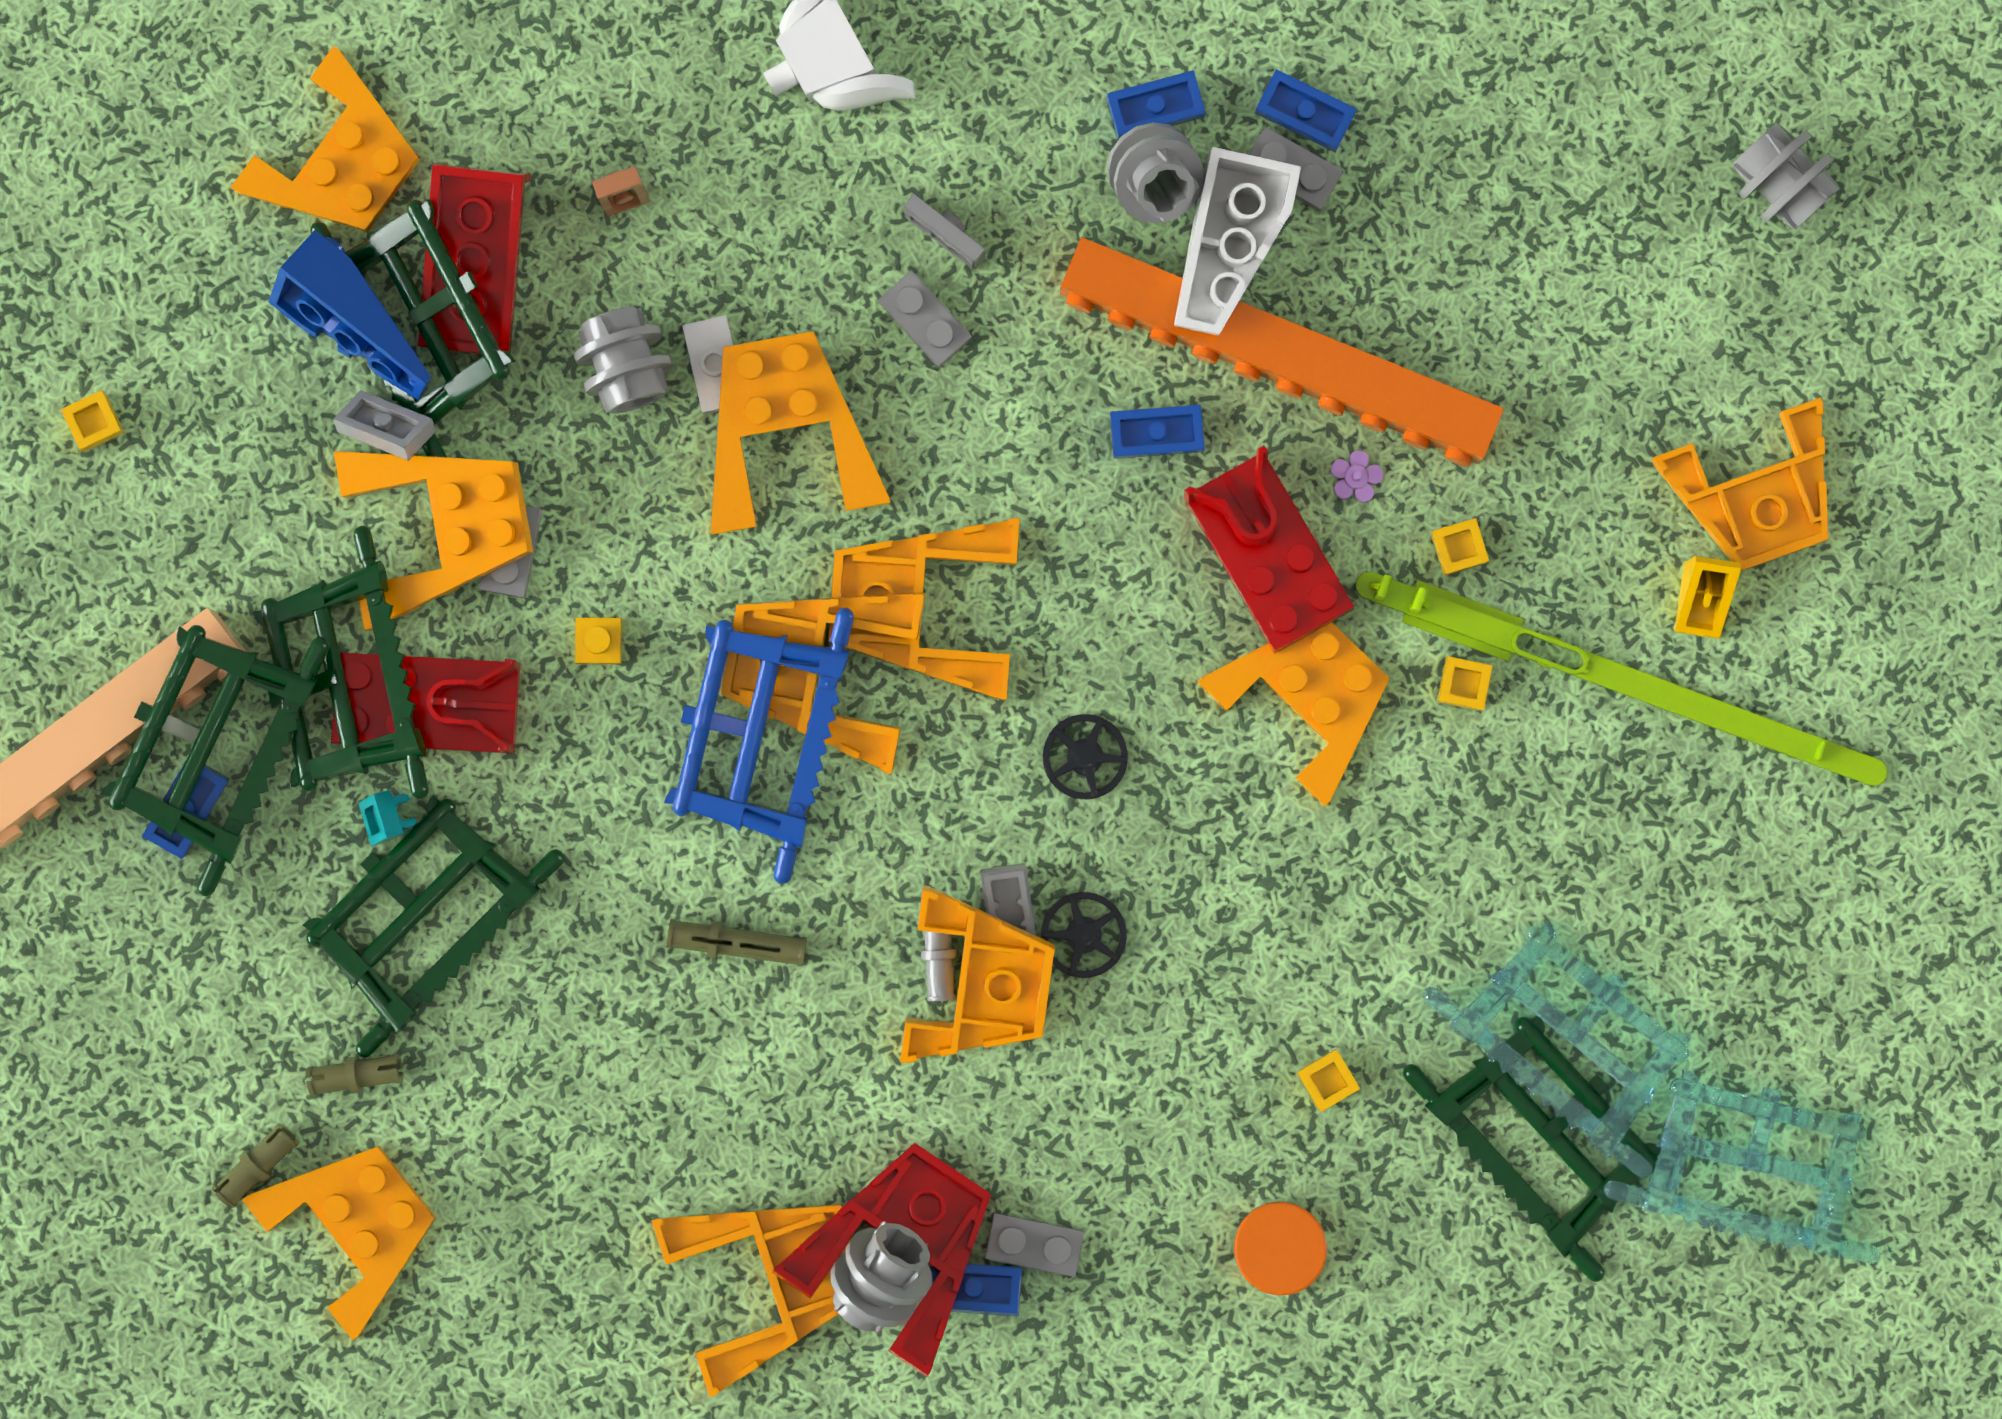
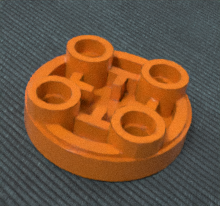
(1280, 1248)

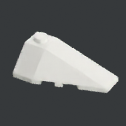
(1232, 230)

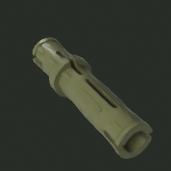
(682, 936)

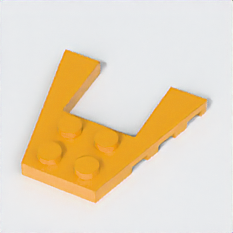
(778, 388)
(474, 511)
(900, 569)
(795, 689)
(777, 1236)

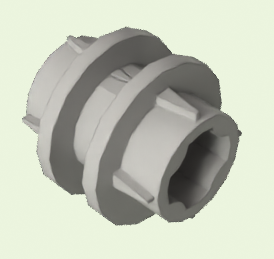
(1155, 172)
(1785, 176)
(622, 357)
(881, 1277)

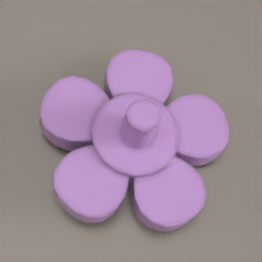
(1356, 477)

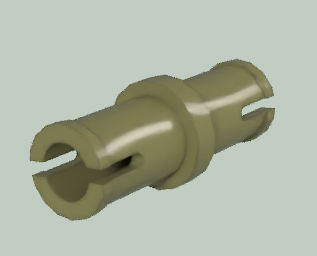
(354, 1074)
(255, 1165)

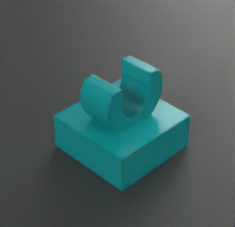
(382, 818)

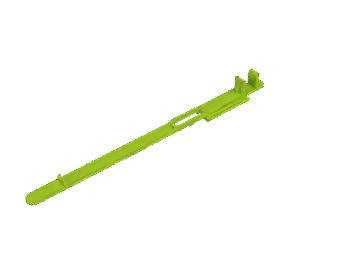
(1496, 635)

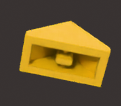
(1706, 595)

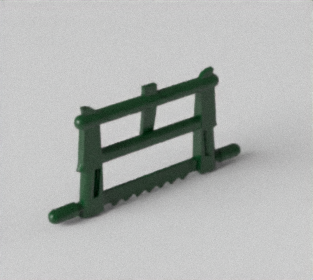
(459, 385)
(354, 756)
(171, 814)
(358, 967)
(1451, 1102)

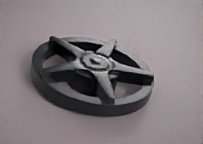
(1085, 756)
(1085, 934)

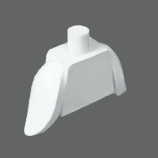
(829, 60)

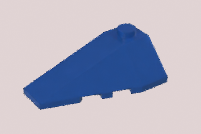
(327, 293)

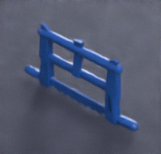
(773, 652)

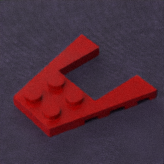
(931, 1202)

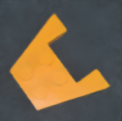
(352, 168)
(1765, 510)
(1324, 683)
(999, 986)
(368, 1214)

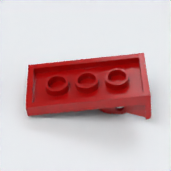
(481, 227)
(1268, 552)
(456, 701)

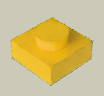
(92, 421)
(1459, 546)
(598, 640)
(1464, 683)
(1328, 1080)

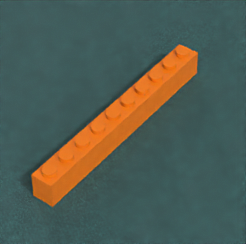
(1287, 355)

